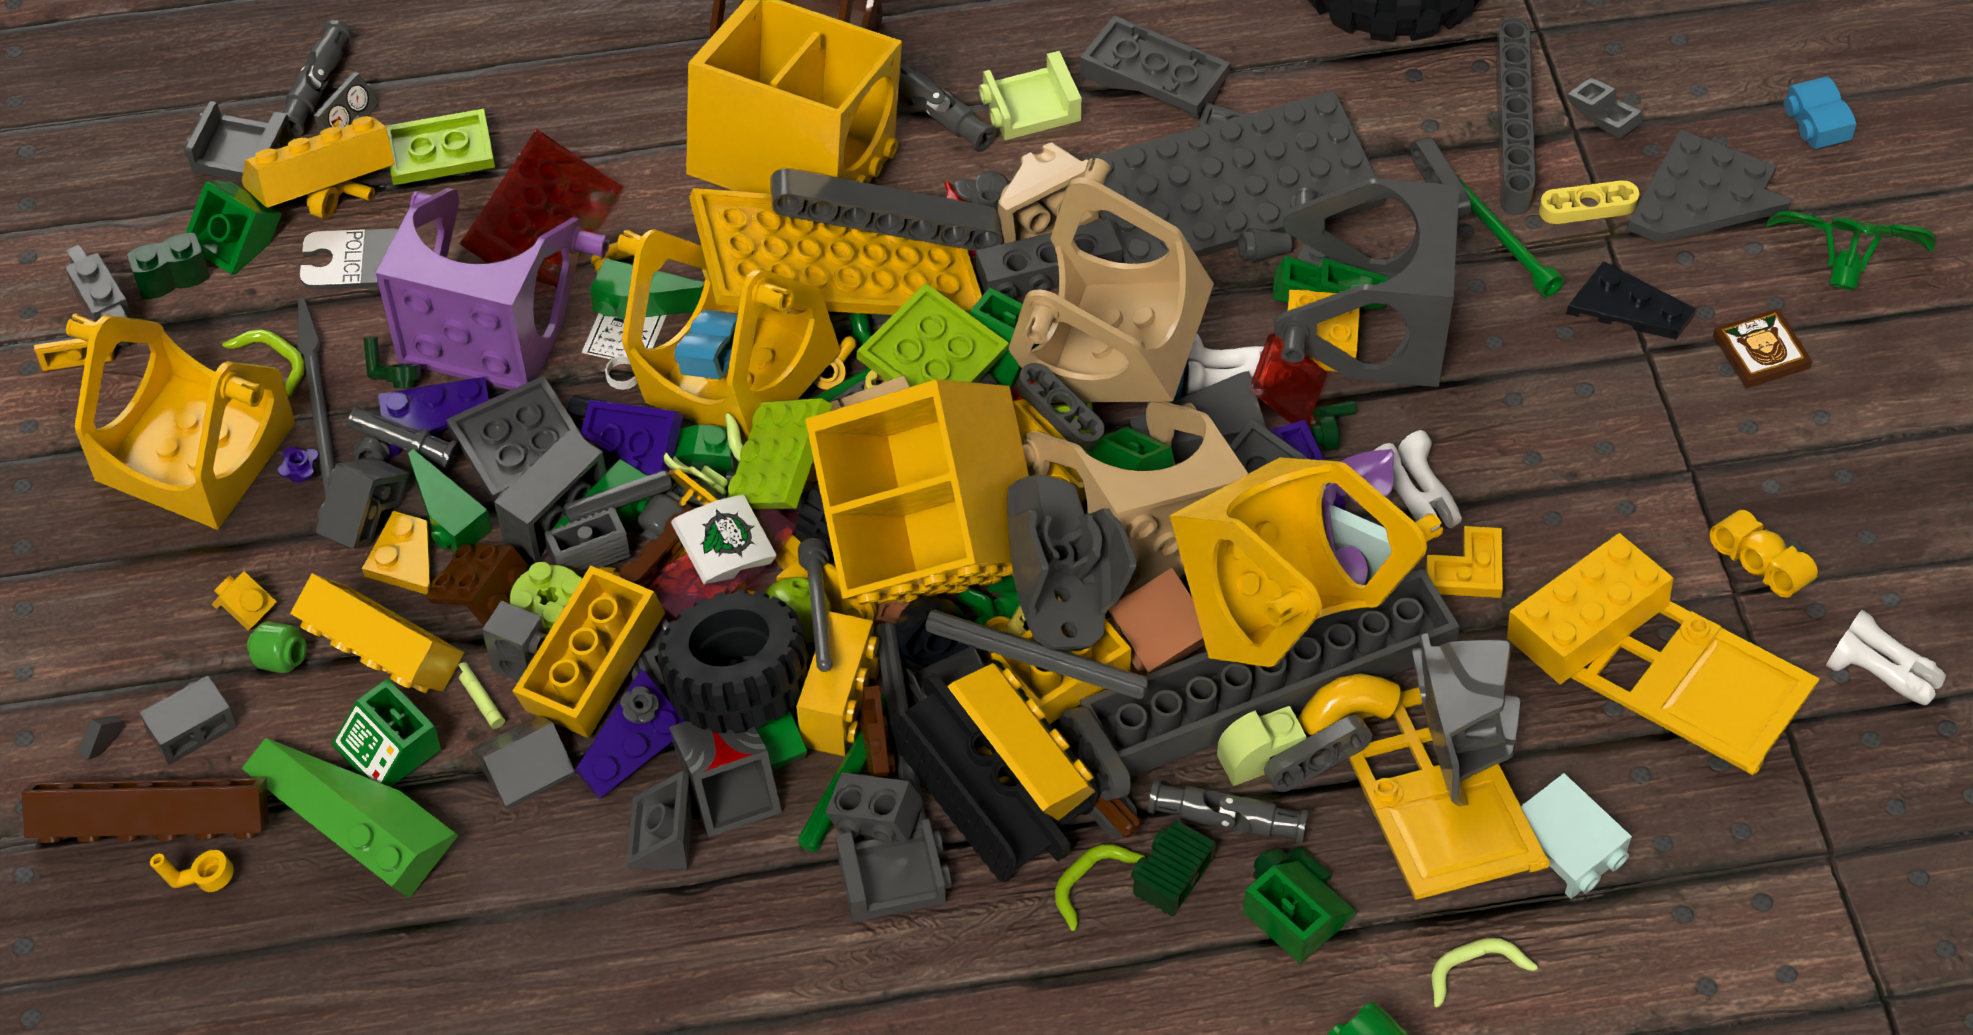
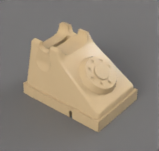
(1036, 193)

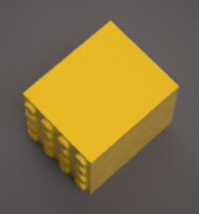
(919, 489)

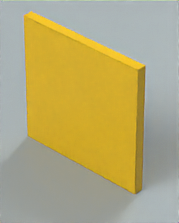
(691, 487)

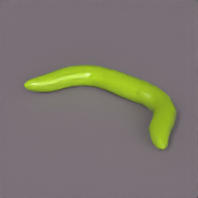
(279, 345)
(1079, 868)

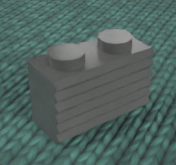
(588, 542)

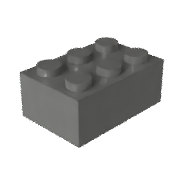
(539, 495)

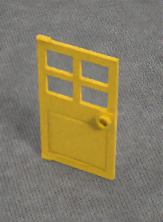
(1710, 689)
(1430, 836)

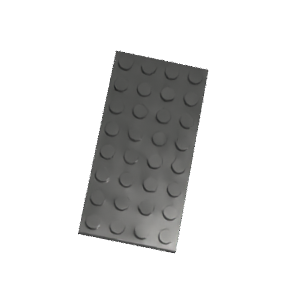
(1236, 175)

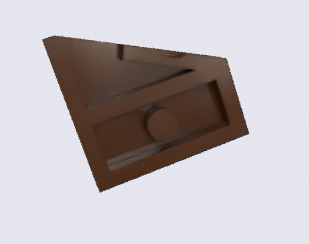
(874, 734)

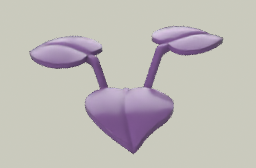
(1377, 470)

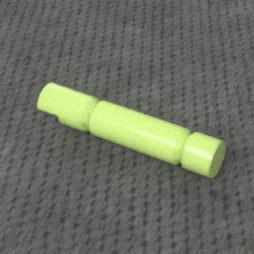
(480, 697)

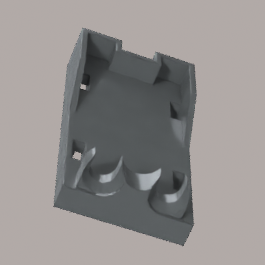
(1156, 65)

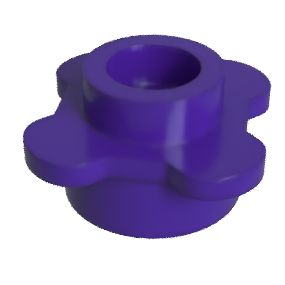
(301, 471)

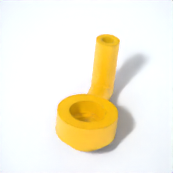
(324, 201)
(847, 346)
(209, 871)

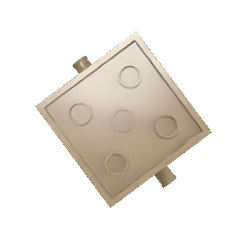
(1115, 325)
(1146, 497)

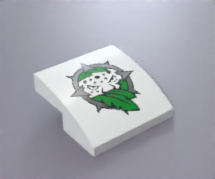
(723, 539)

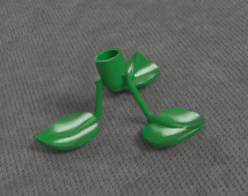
(1847, 266)

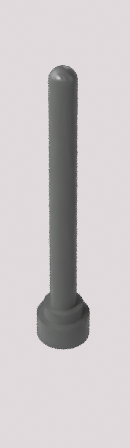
(813, 557)

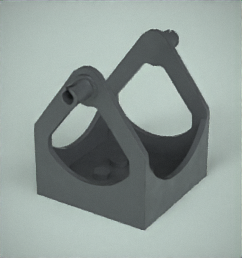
(1417, 283)

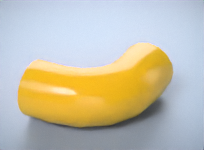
(1348, 696)

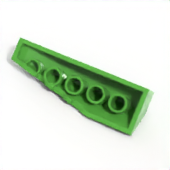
(357, 813)

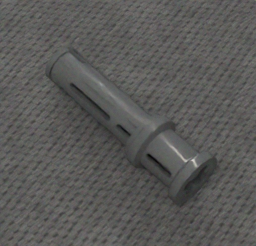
(391, 432)

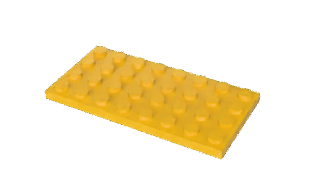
(849, 266)

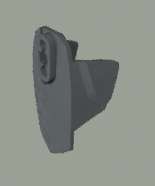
(1066, 556)
(1467, 706)

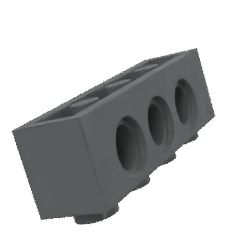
(1033, 261)

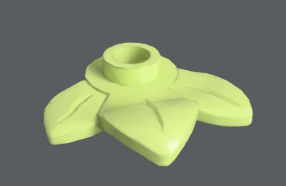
(708, 478)

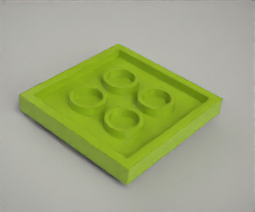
(932, 341)
(777, 454)

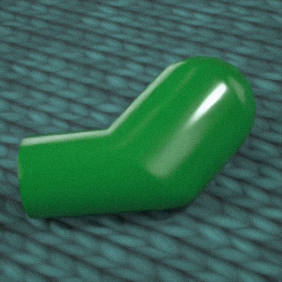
(860, 327)
(980, 603)

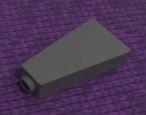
(1225, 402)

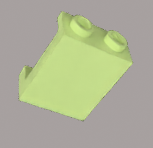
(1032, 99)

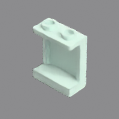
(1361, 534)
(1576, 835)

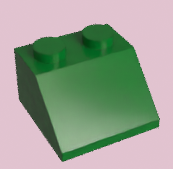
(231, 225)

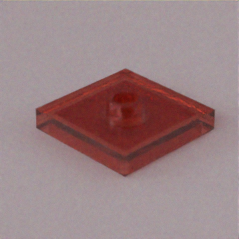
(1287, 386)

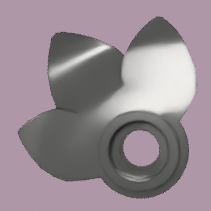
(984, 190)

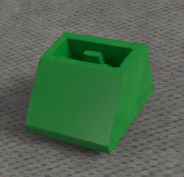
(1001, 316)
(1133, 451)
(1295, 909)

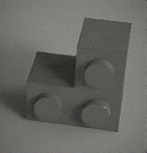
(356, 499)

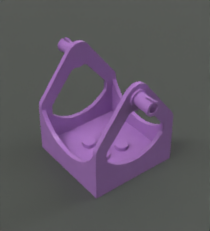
(473, 315)

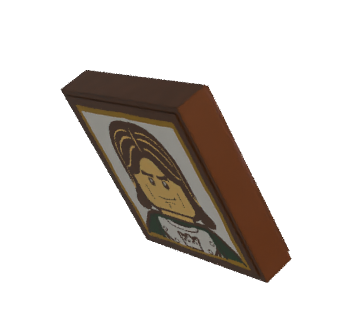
(1762, 348)

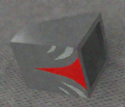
(727, 776)

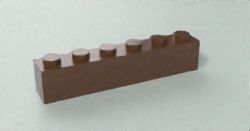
(145, 808)

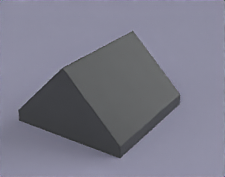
(524, 761)
(661, 825)

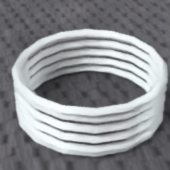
(619, 384)

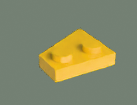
(401, 554)

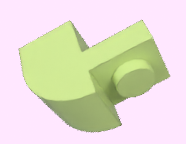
(1254, 739)

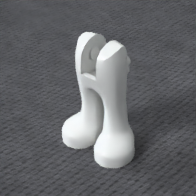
(1205, 364)
(1413, 455)
(1909, 676)

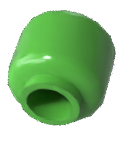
(276, 647)

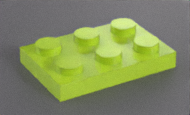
(440, 146)

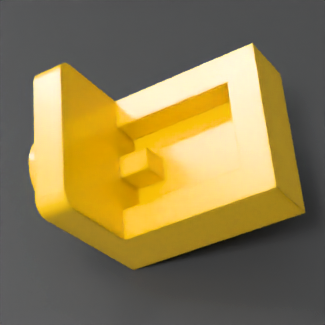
(243, 599)

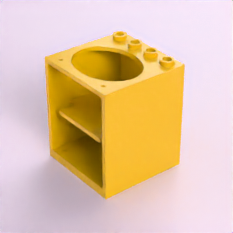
(790, 94)

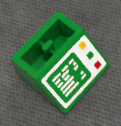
(386, 735)

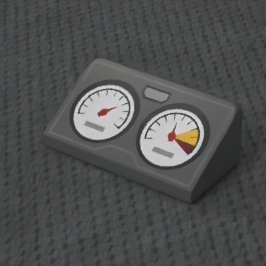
(348, 103)

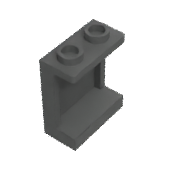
(225, 141)
(893, 875)

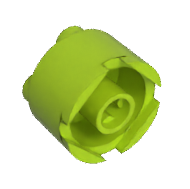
(544, 591)

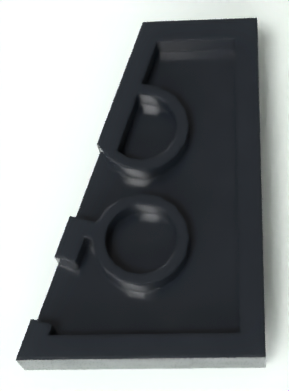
(1628, 300)

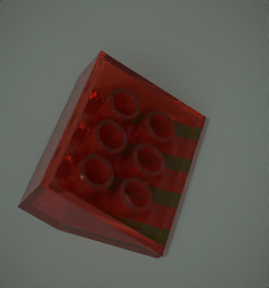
(534, 197)

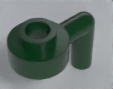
(401, 375)
(1325, 430)
(1278, 856)

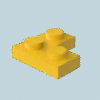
(1476, 572)

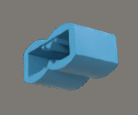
(1820, 112)
(708, 345)

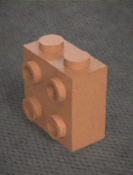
(1158, 623)

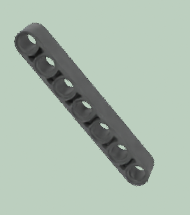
(1515, 116)
(884, 210)

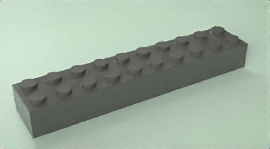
(1202, 696)

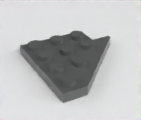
(1703, 190)

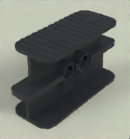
(996, 819)

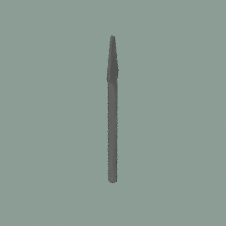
(308, 346)

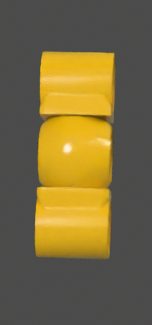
(1763, 553)

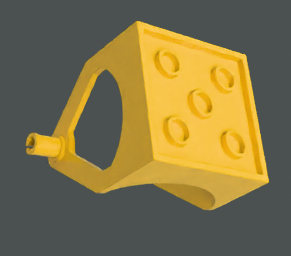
(773, 349)
(189, 432)
(1265, 563)

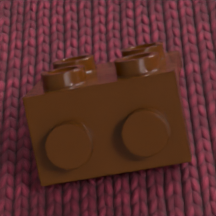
(479, 578)

